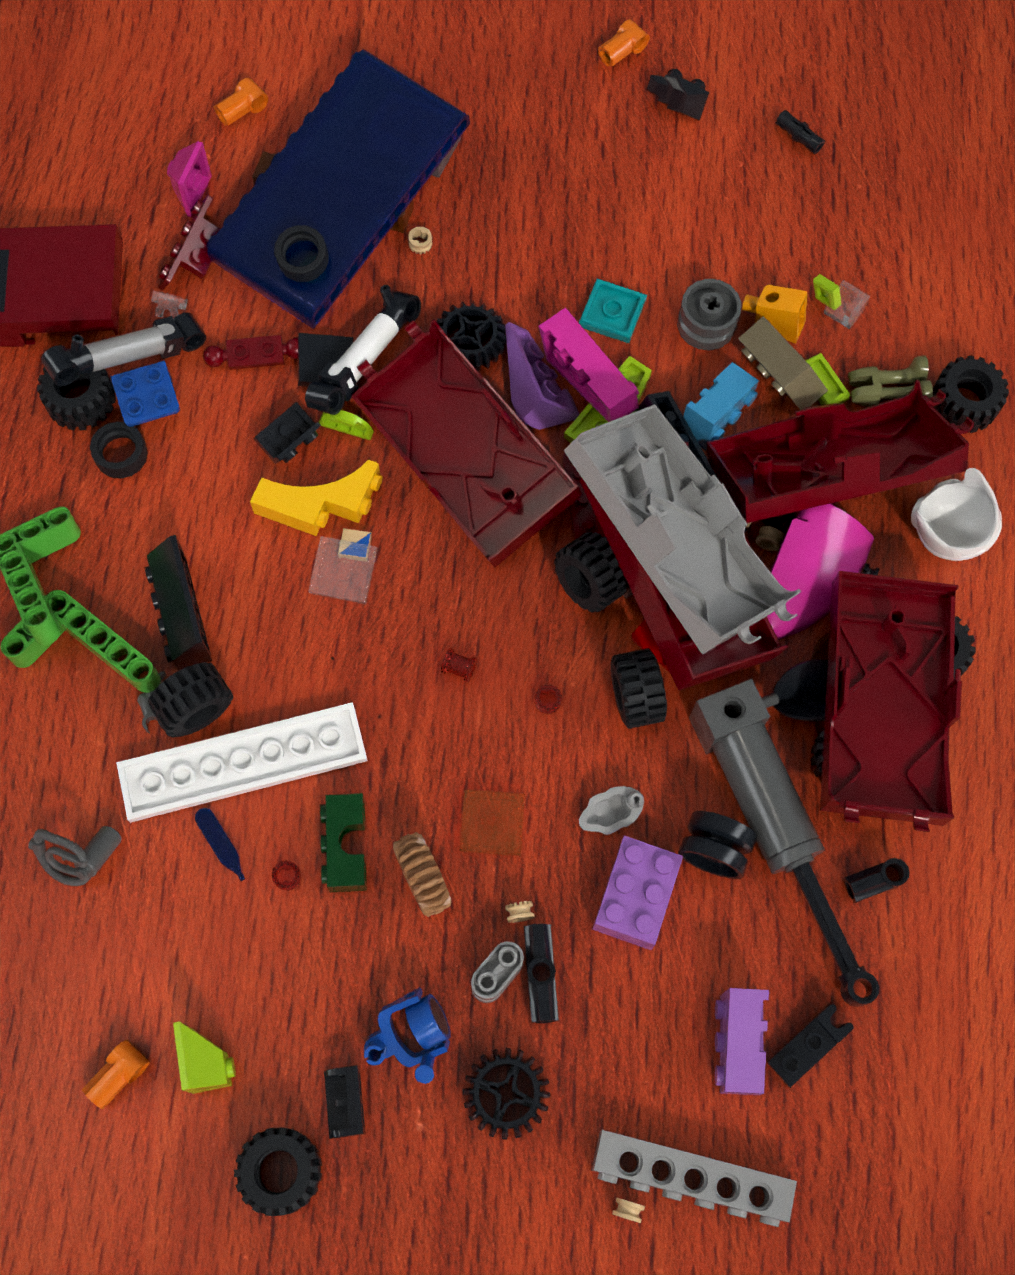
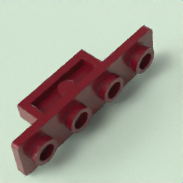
(193, 250)

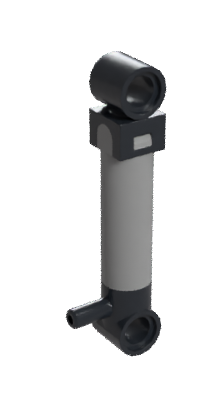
(163, 338)

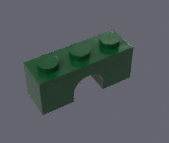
(343, 870)

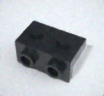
(286, 433)

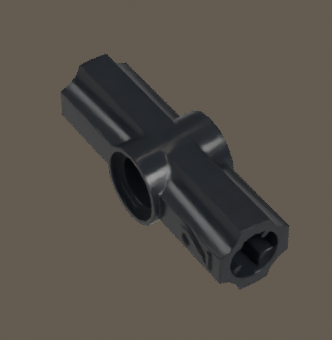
(541, 993)

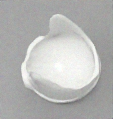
(958, 517)

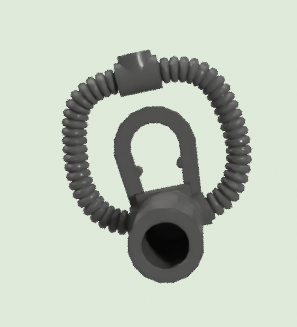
(86, 861)

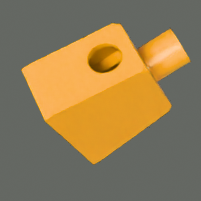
(782, 308)

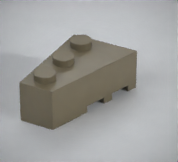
(782, 363)

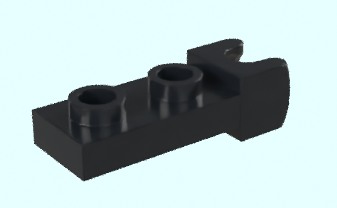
(808, 1046)

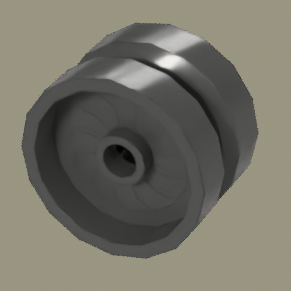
(709, 314)

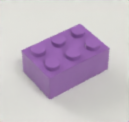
(638, 893)

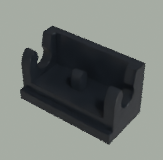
(344, 1102)

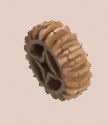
(422, 874)

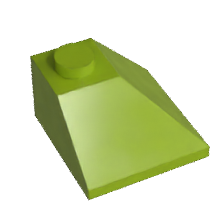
(201, 1062)

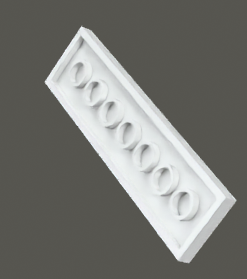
(240, 762)

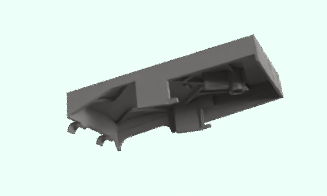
(679, 527)

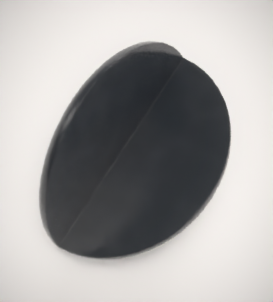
(803, 691)

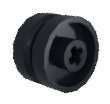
(717, 844)

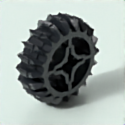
(477, 324)
(480, 1083)

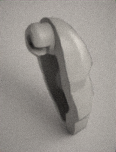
(612, 810)

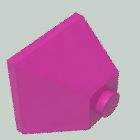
(189, 175)

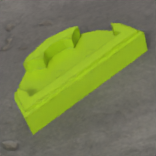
(347, 423)

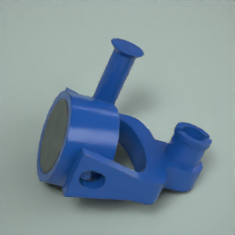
(427, 1025)

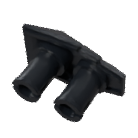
(679, 94)

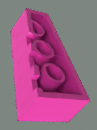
(587, 367)

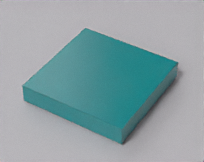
(612, 310)

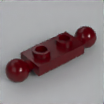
(252, 352)

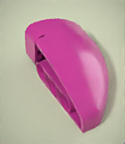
(809, 558)

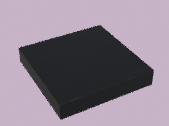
(316, 352)

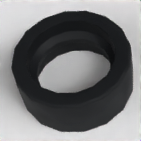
(296, 234)
(109, 433)

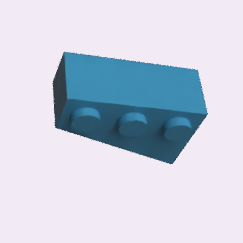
(720, 404)

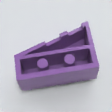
(741, 1041)

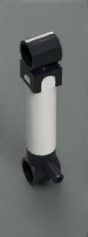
(341, 379)

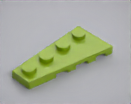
(591, 418)

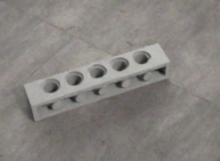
(778, 1191)

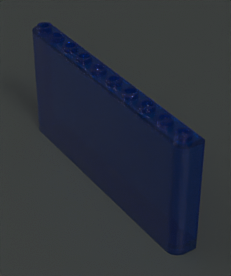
(343, 175)

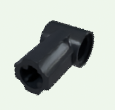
(874, 880)

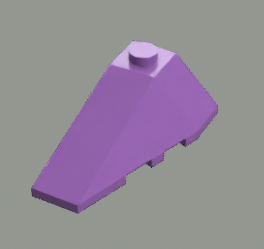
(533, 384)

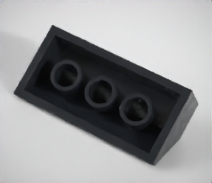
(177, 604)

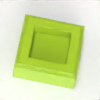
(827, 292)

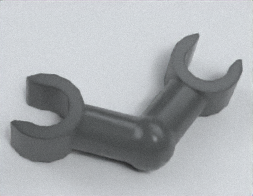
(147, 712)

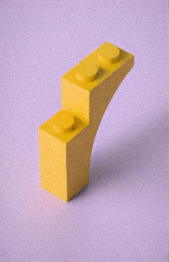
(310, 506)

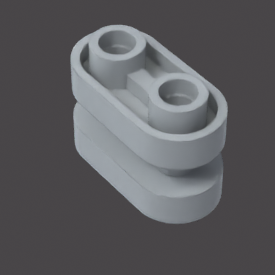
(497, 972)

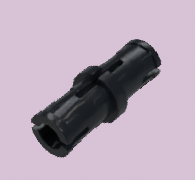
(800, 132)

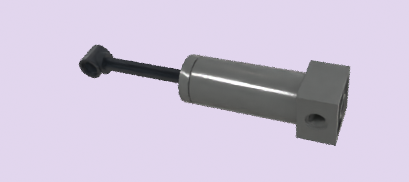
(735, 730)

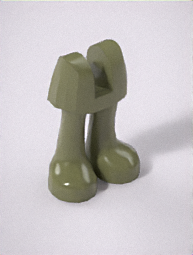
(870, 381)

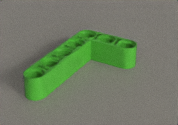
(21, 548)
(87, 635)

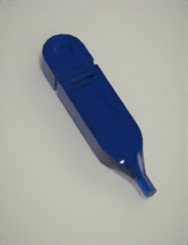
(219, 841)

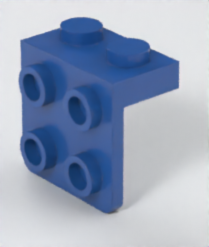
(145, 394)

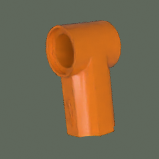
(627, 40)
(246, 98)
(121, 1067)

